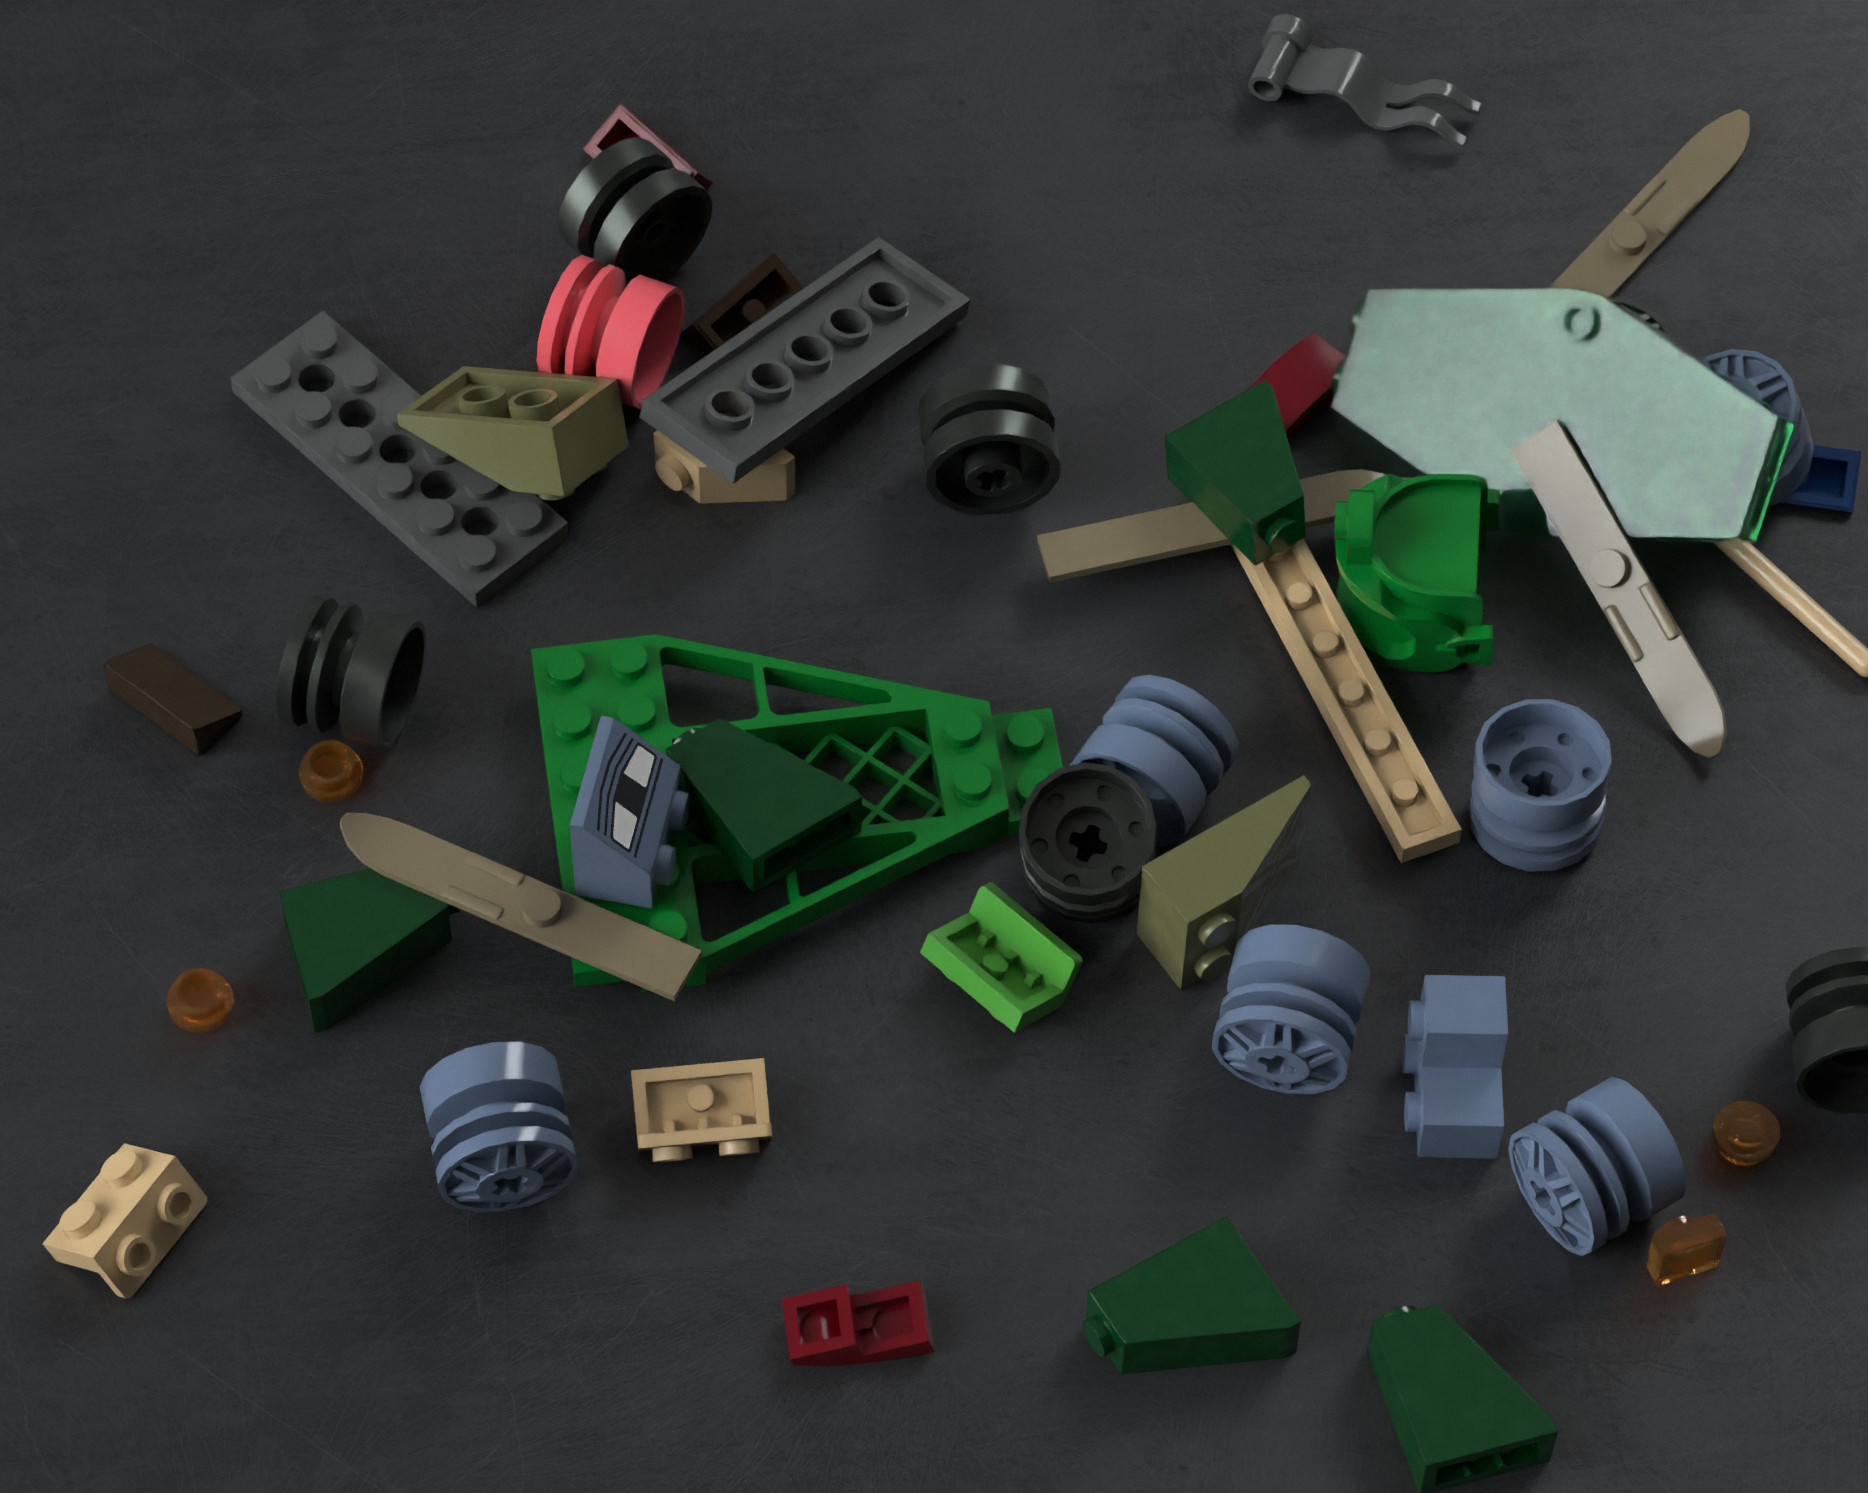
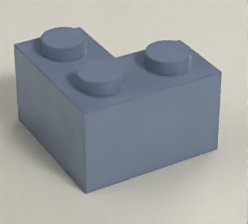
(1456, 1061)

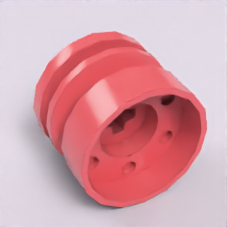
(611, 329)

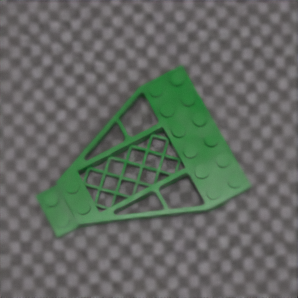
(978, 764)

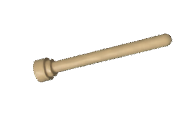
(1798, 604)

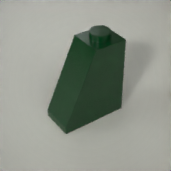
(1241, 473)
(761, 802)
(358, 938)
(1192, 1308)
(1453, 1402)

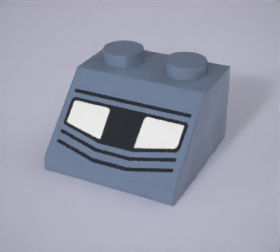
(626, 818)

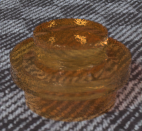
(330, 771)
(199, 1000)
(1745, 1132)

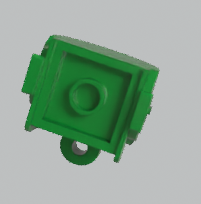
(1413, 569)

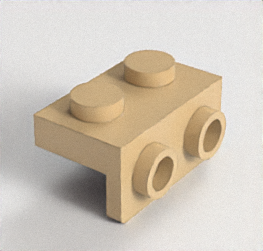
(700, 1108)
(128, 1218)

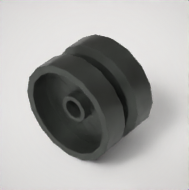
(635, 211)
(989, 439)

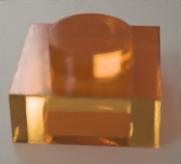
(1685, 1248)

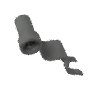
(1297, 65)

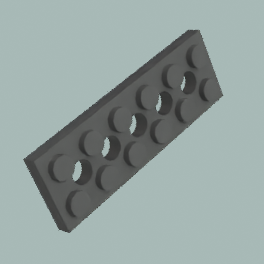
(797, 329)
(395, 491)

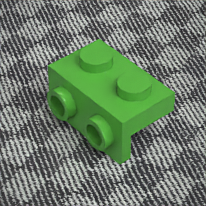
(1004, 959)

